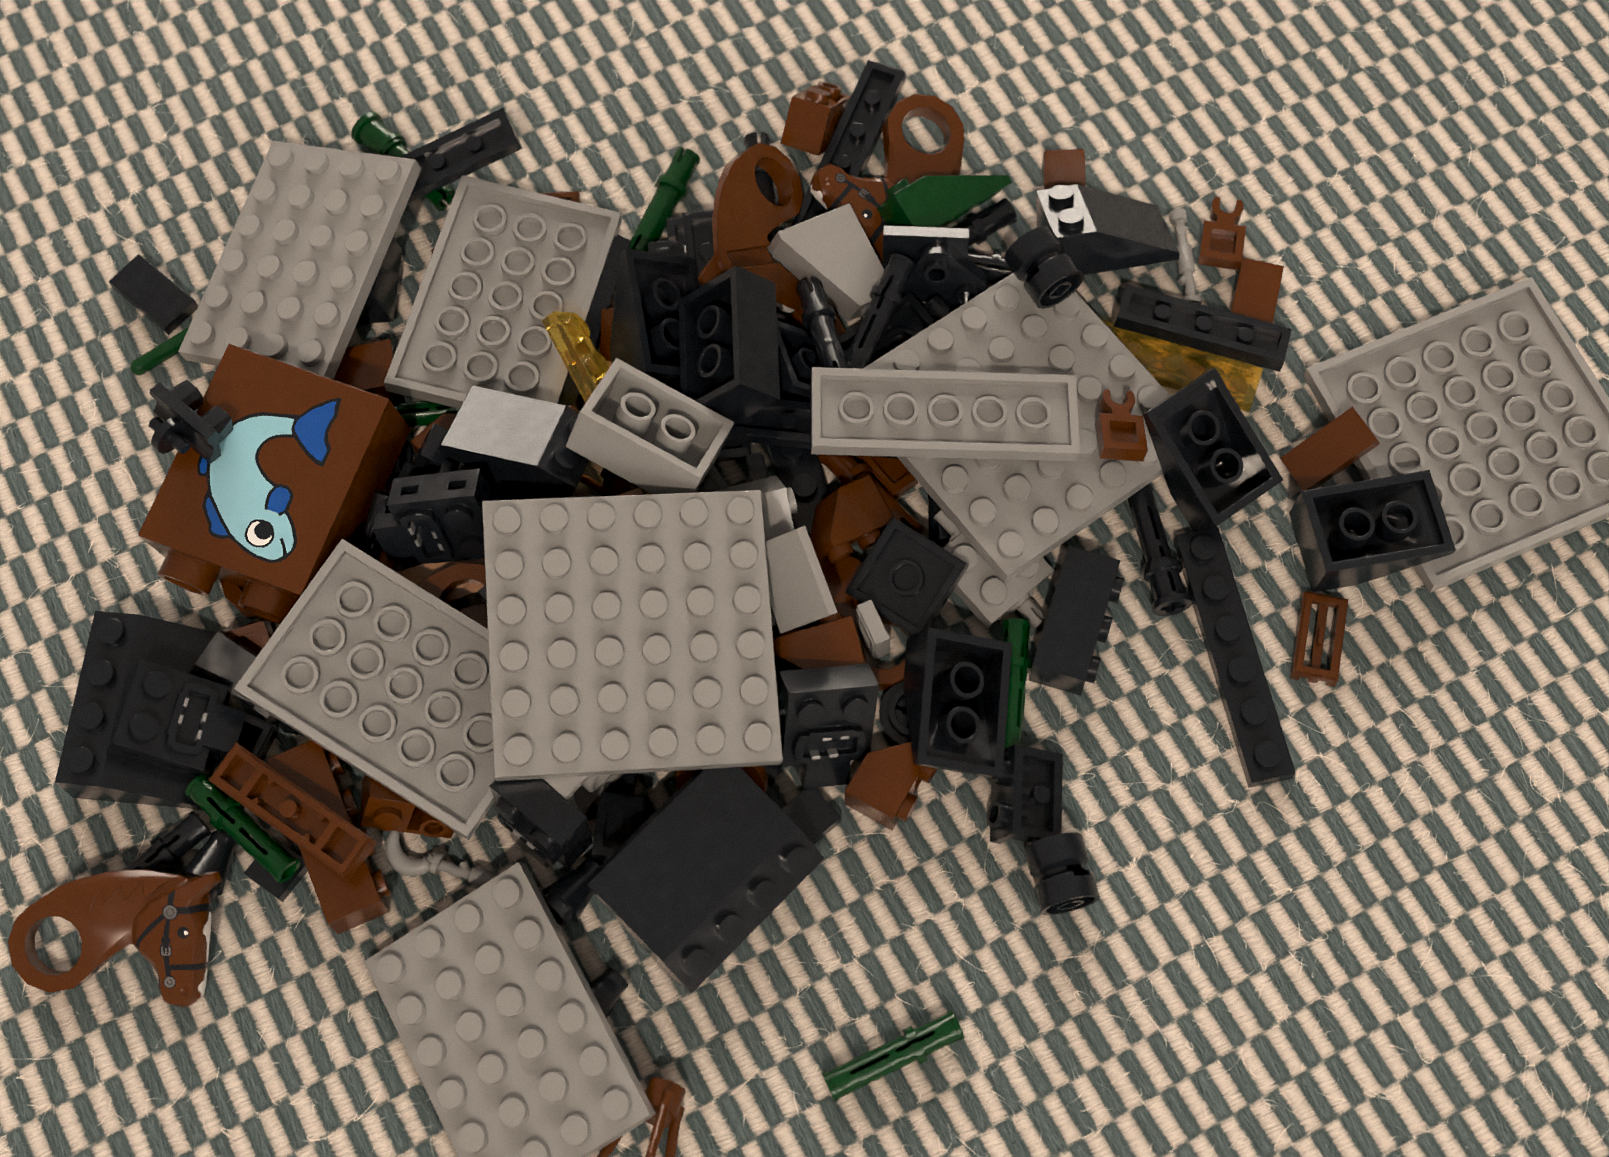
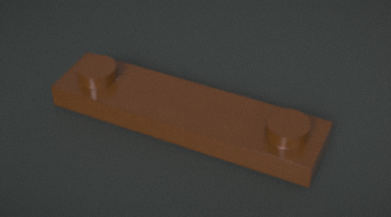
(293, 811)

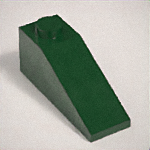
(938, 199)

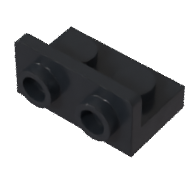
(1027, 797)

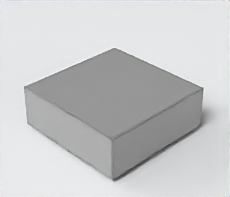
(872, 629)

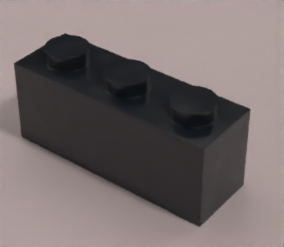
(1077, 621)

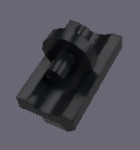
(181, 428)

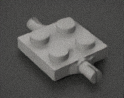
(985, 591)

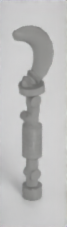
(1185, 263)
(433, 863)

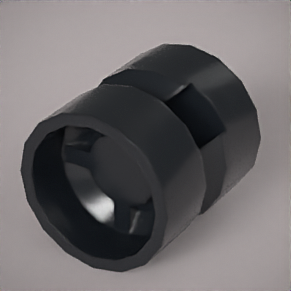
(1040, 262)
(1063, 880)

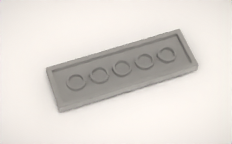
(944, 414)

